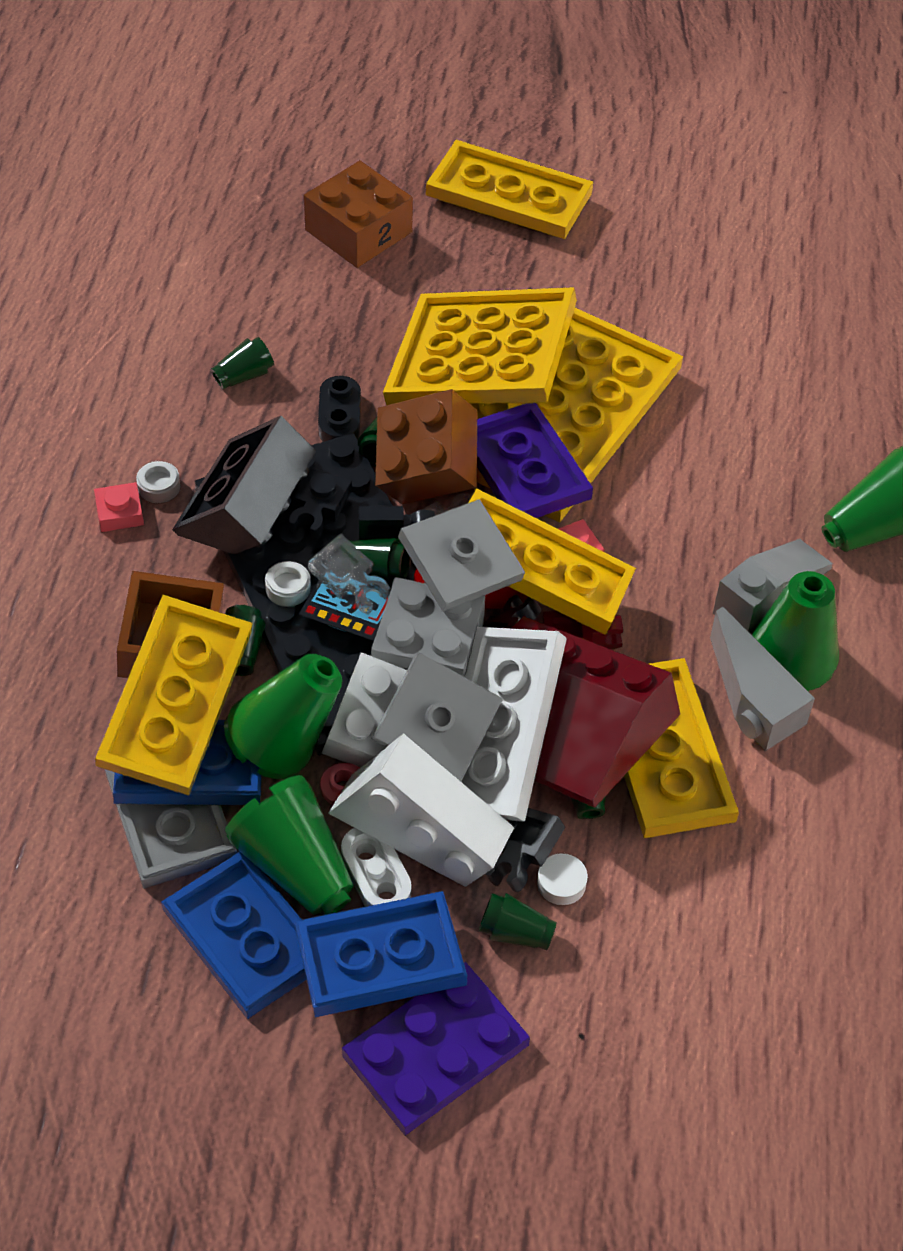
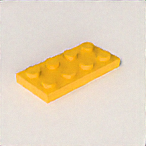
(509, 189)
(560, 567)
(174, 695)
(681, 776)

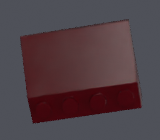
(600, 717)

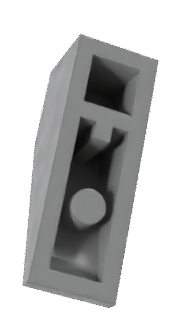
(761, 578)
(760, 690)

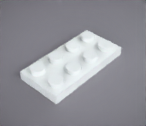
(524, 672)

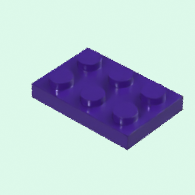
(528, 462)
(434, 1050)

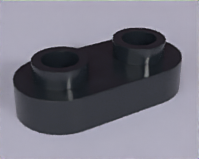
(339, 408)

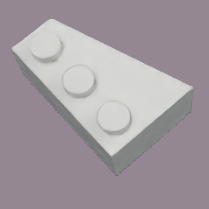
(423, 812)

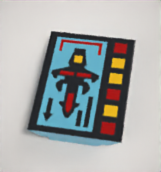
(343, 613)

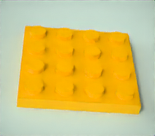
(483, 345)

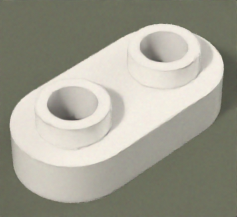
(377, 874)

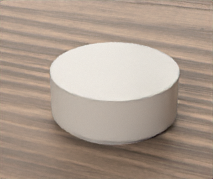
(158, 482)
(287, 583)
(562, 879)

